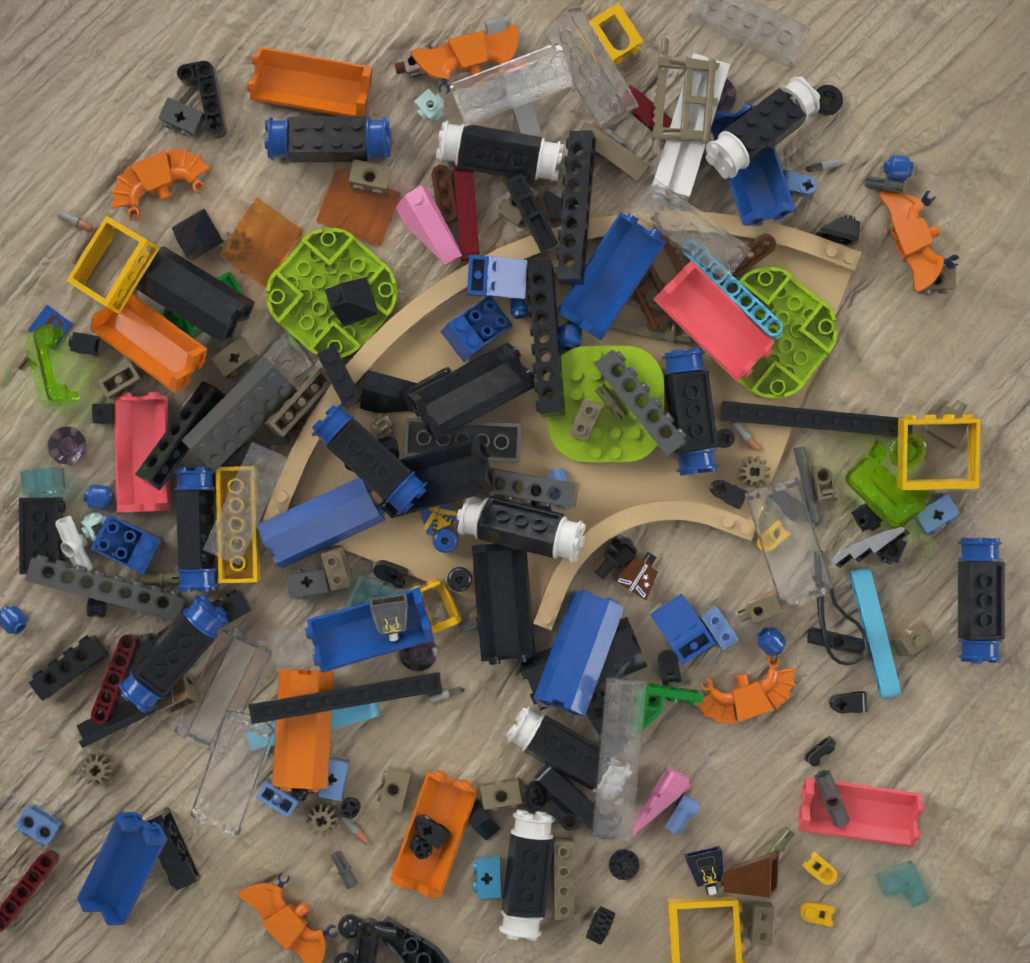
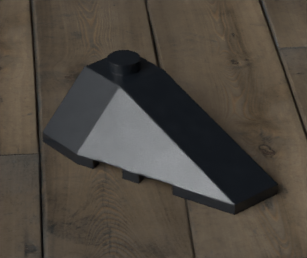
(383, 393)

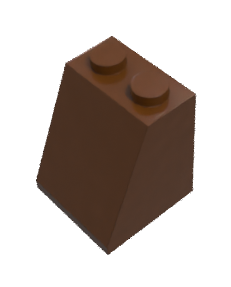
(753, 876)

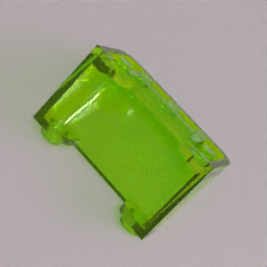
(37, 348)
(880, 491)

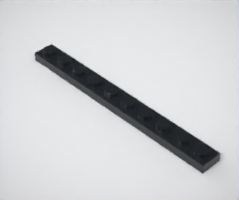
(810, 419)
(344, 697)

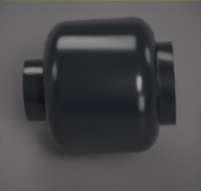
(457, 572)

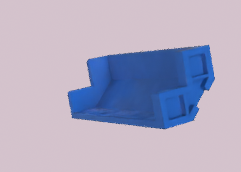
(762, 187)
(612, 275)
(321, 522)
(352, 635)
(579, 652)
(122, 867)

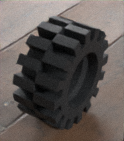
(600, 925)

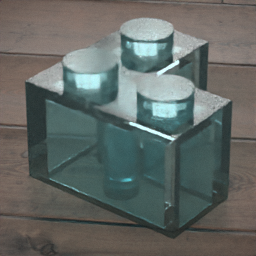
(43, 480)
(368, 588)
(906, 879)

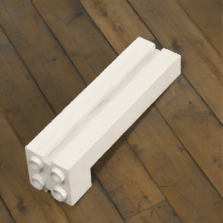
(682, 159)

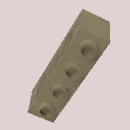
(298, 402)
(563, 879)

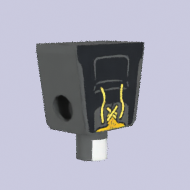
(390, 614)

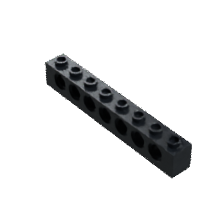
(575, 273)
(556, 405)

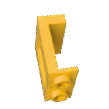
(636, 41)
(449, 603)

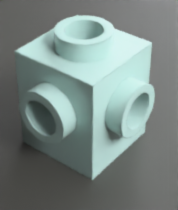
(427, 100)
(91, 520)

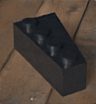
(175, 855)

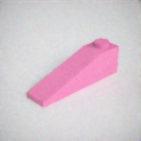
(426, 222)
(666, 791)

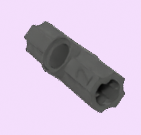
(834, 806)

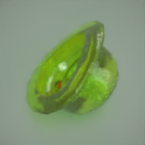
(915, 450)

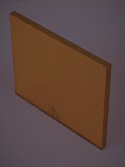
(357, 212)
(260, 242)

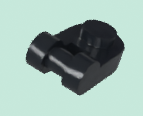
(385, 569)
(668, 660)
(824, 747)

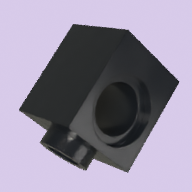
(84, 343)
(103, 413)
(899, 548)

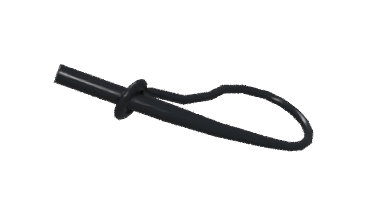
(821, 616)

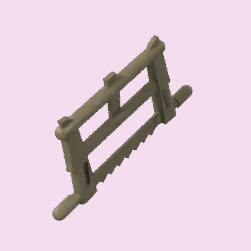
(688, 64)
(671, 329)

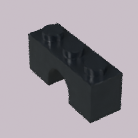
(340, 377)

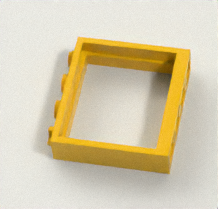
(130, 274)
(973, 463)
(705, 902)

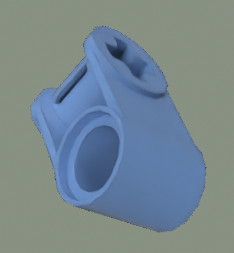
(797, 181)

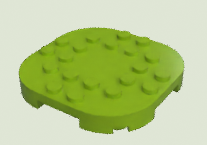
(320, 262)
(806, 338)
(610, 439)

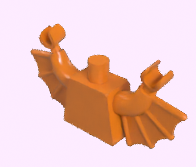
(156, 176)
(749, 697)

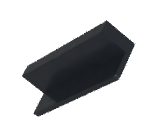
(124, 715)

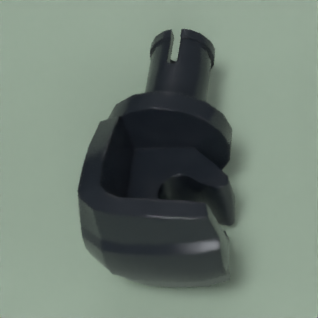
(616, 554)

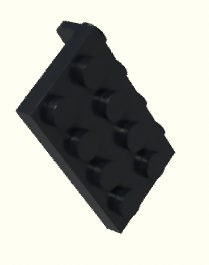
(38, 530)

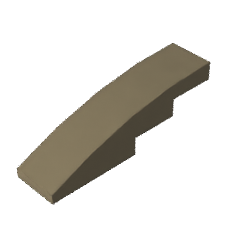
(617, 155)

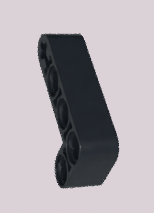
(208, 100)

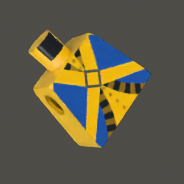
(438, 517)

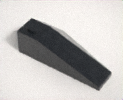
(411, 947)

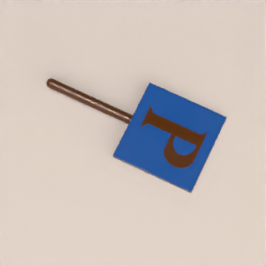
(47, 317)

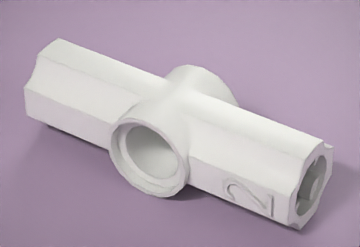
(73, 543)

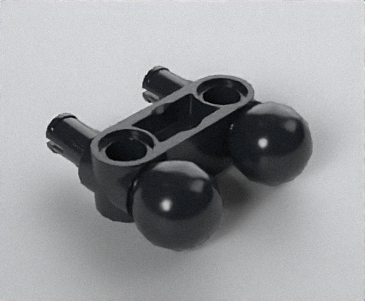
(366, 943)

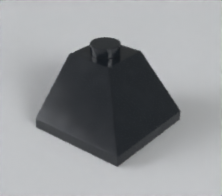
(842, 230)
(197, 235)
(352, 301)

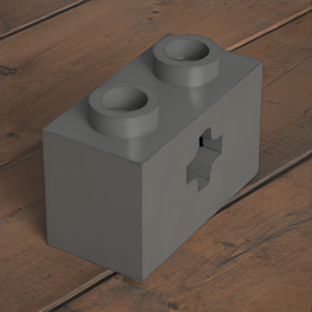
(173, 110)
(298, 588)

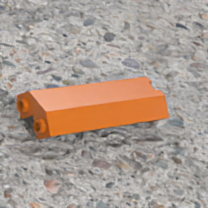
(310, 83)
(151, 342)
(304, 740)
(447, 803)

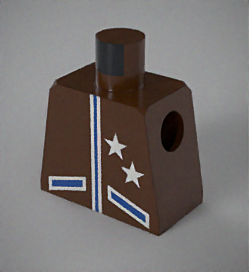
(638, 575)

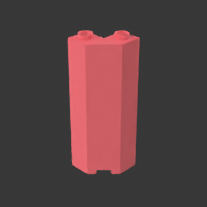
(714, 321)
(137, 430)
(873, 813)

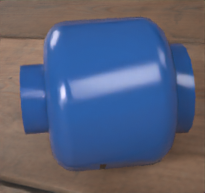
(898, 167)
(570, 336)
(98, 497)
(447, 533)
(12, 619)
(771, 641)

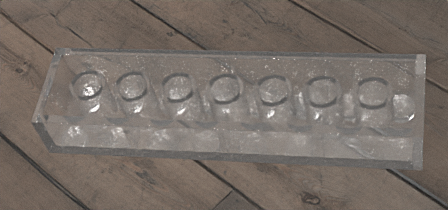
(619, 758)

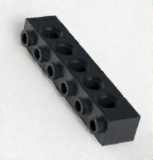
(171, 448)
(237, 599)

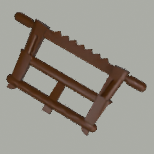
(656, 282)

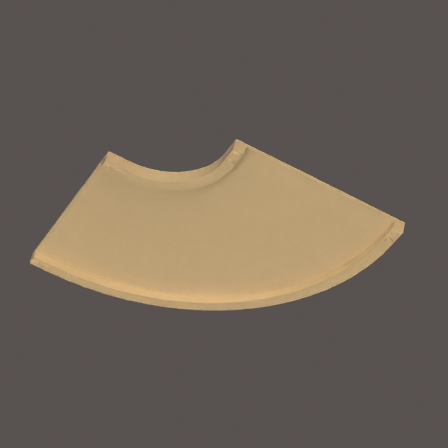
(609, 493)

